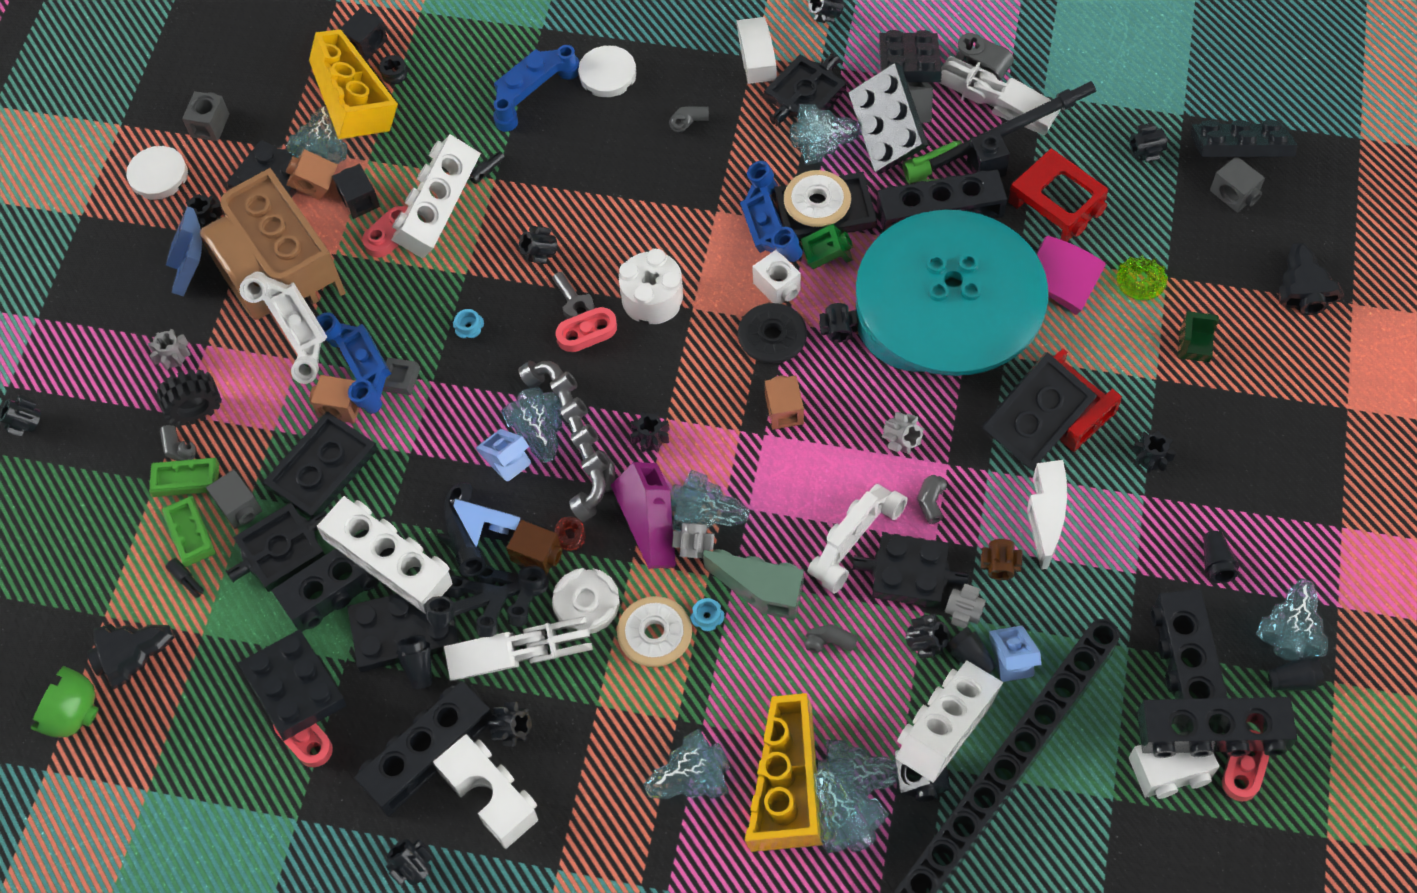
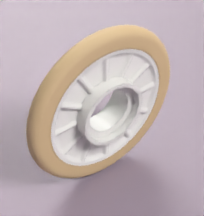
(817, 214)
(654, 651)

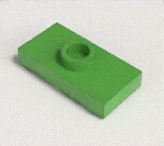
(183, 477)
(188, 531)

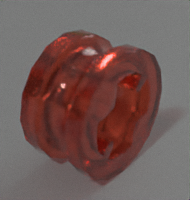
(575, 524)

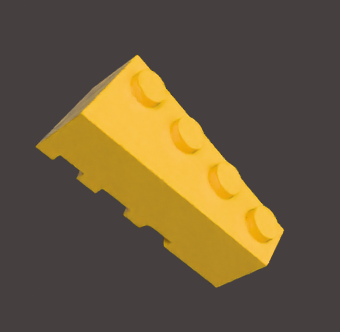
(349, 87)
(785, 796)

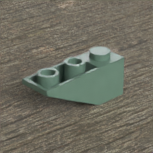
(764, 585)

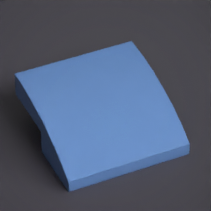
(185, 251)

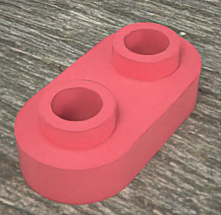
(384, 229)
(585, 329)
(307, 739)
(1249, 770)

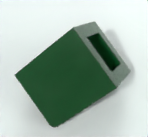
(1197, 336)

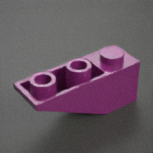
(648, 511)

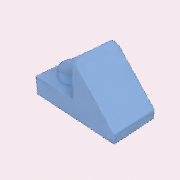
(505, 453)
(474, 516)
(1014, 653)

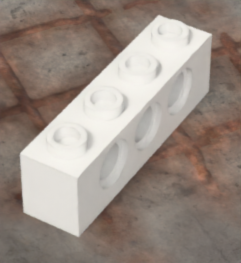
(459, 162)
(348, 518)
(948, 720)

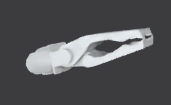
(1007, 98)
(500, 652)

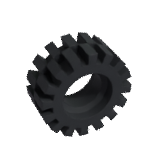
(189, 397)

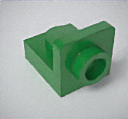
(826, 246)

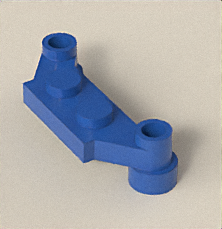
(526, 78)
(763, 217)
(362, 359)

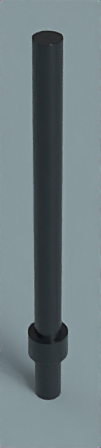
(1064, 100)

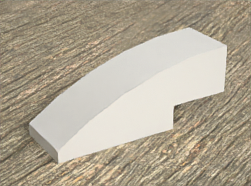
(756, 50)
(1047, 508)

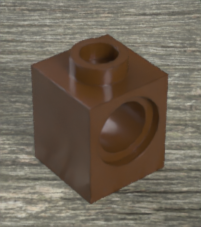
(534, 546)

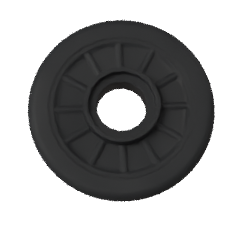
(770, 350)

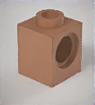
(310, 174)
(332, 396)
(784, 402)

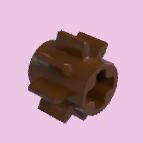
(1001, 559)

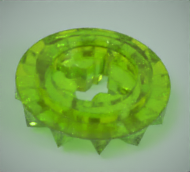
(1147, 288)

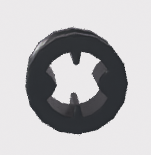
(398, 64)

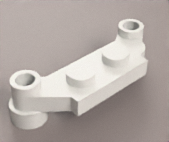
(294, 319)
(844, 536)

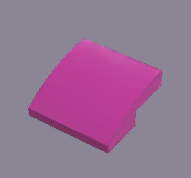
(1069, 272)

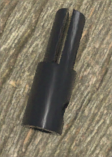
(486, 167)
(183, 575)

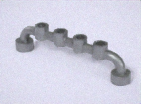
(582, 437)

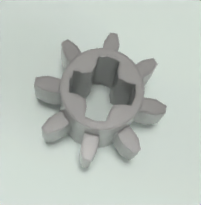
(169, 349)
(902, 432)
(693, 540)
(965, 606)

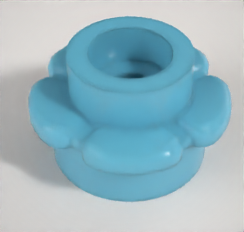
(467, 317)
(707, 606)

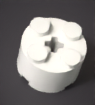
(651, 287)

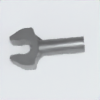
(573, 300)

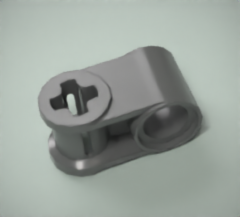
(991, 56)

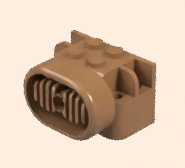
(269, 236)

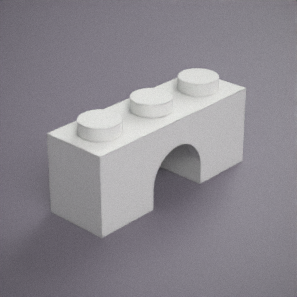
(467, 767)

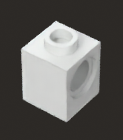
(777, 267)

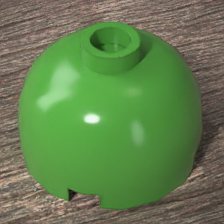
(66, 706)

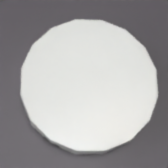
(607, 71)
(157, 172)
(589, 595)

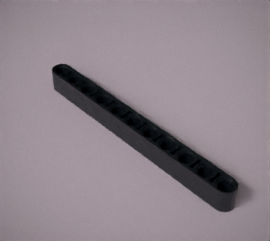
(1013, 759)

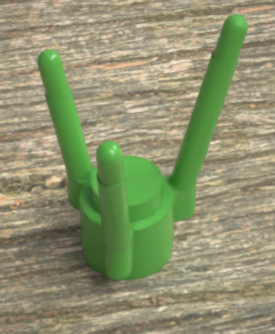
(919, 167)

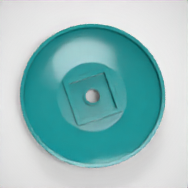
(944, 326)

